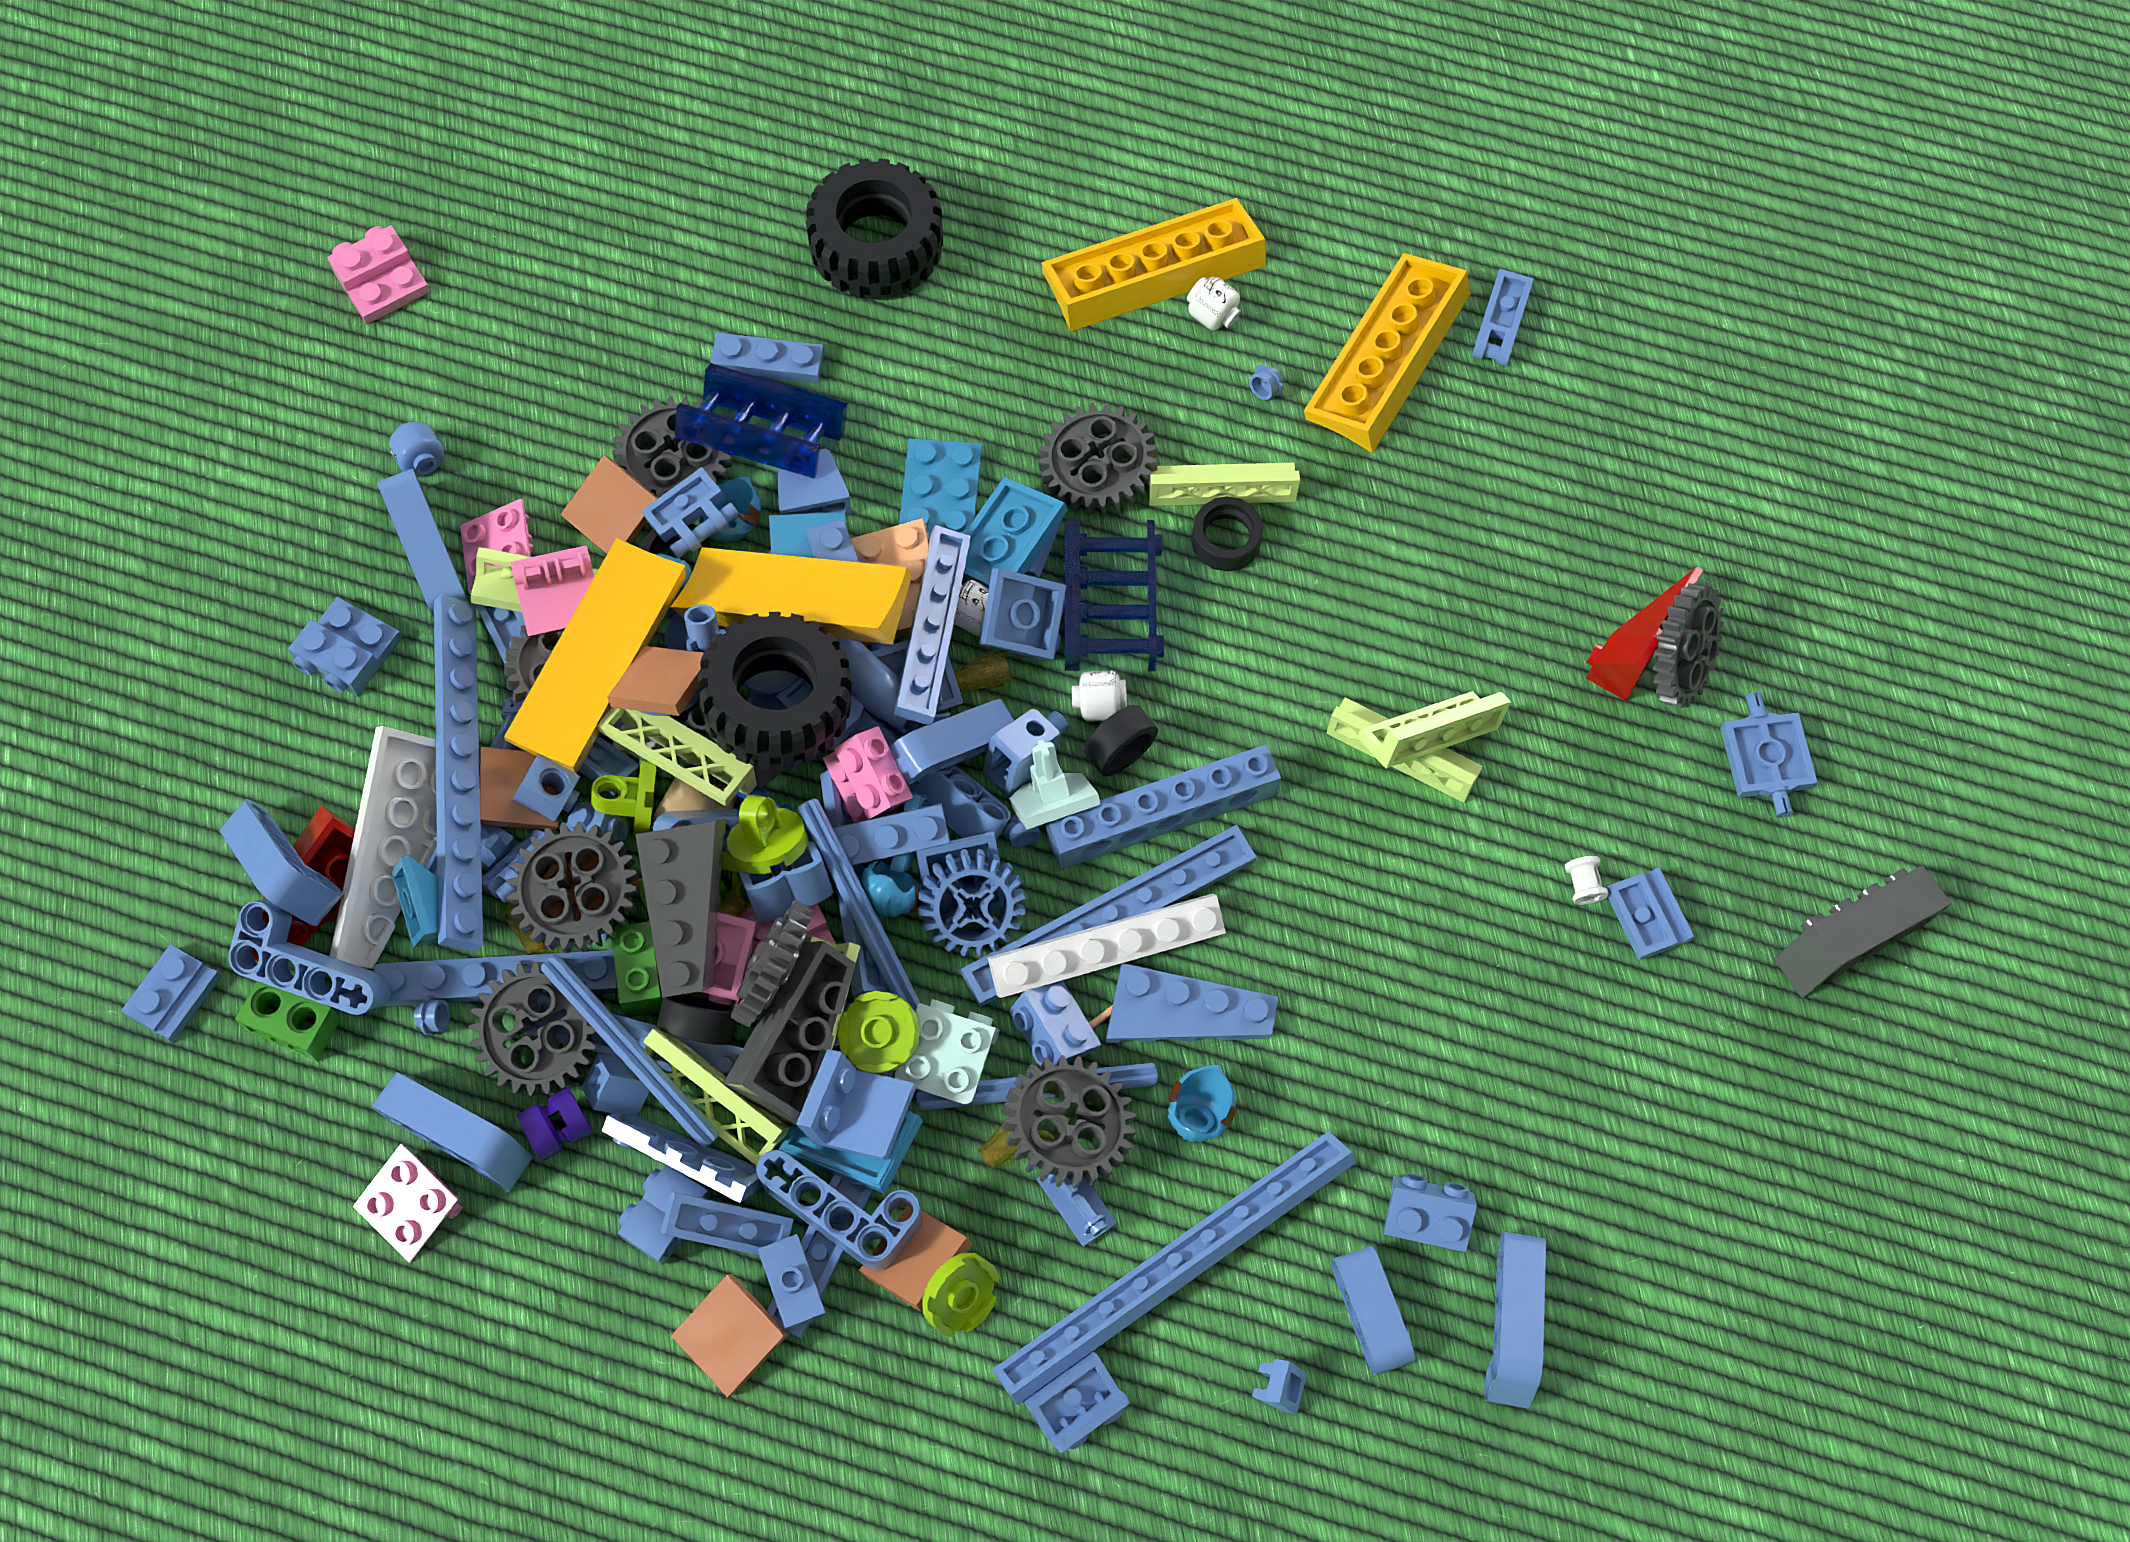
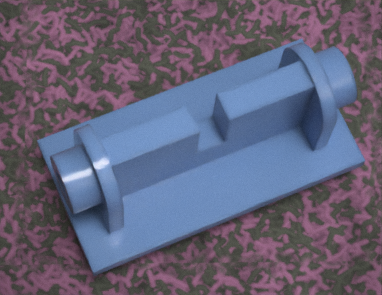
(1079, 1208)

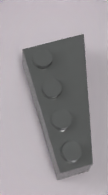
(683, 901)
(1861, 928)
(794, 1033)

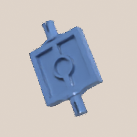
(1768, 755)

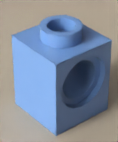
(547, 773)

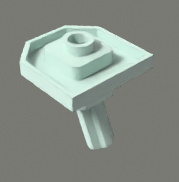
(1051, 791)

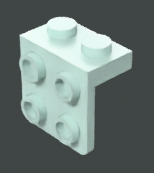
(949, 1052)

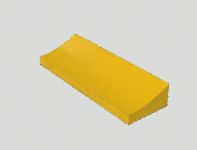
(1154, 263)
(1389, 350)
(843, 596)
(593, 654)

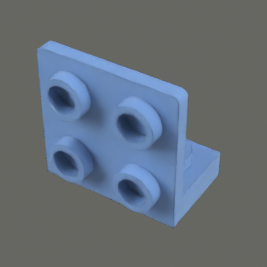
(854, 1108)

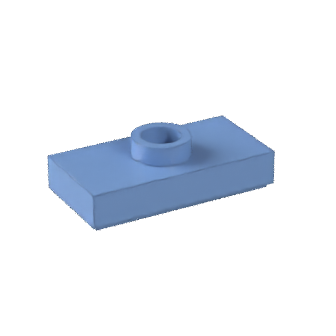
(791, 1282)

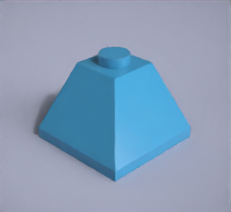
(418, 899)

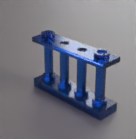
(769, 401)
(1077, 611)

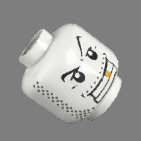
(1214, 303)
(971, 607)
(1099, 695)

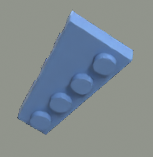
(1170, 1006)
(707, 1165)

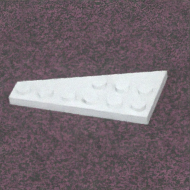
(393, 821)

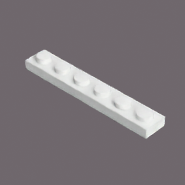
(1106, 945)

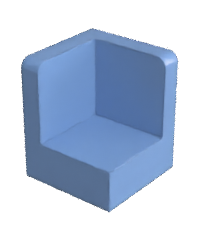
(614, 1086)

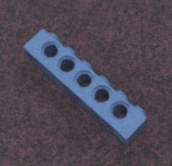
(1164, 806)

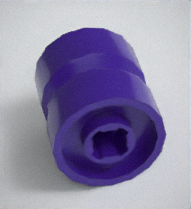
(541, 1131)

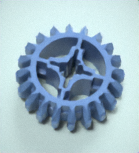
(993, 926)

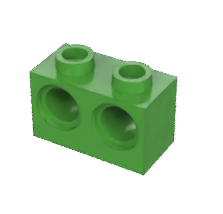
(636, 970)
(285, 1024)

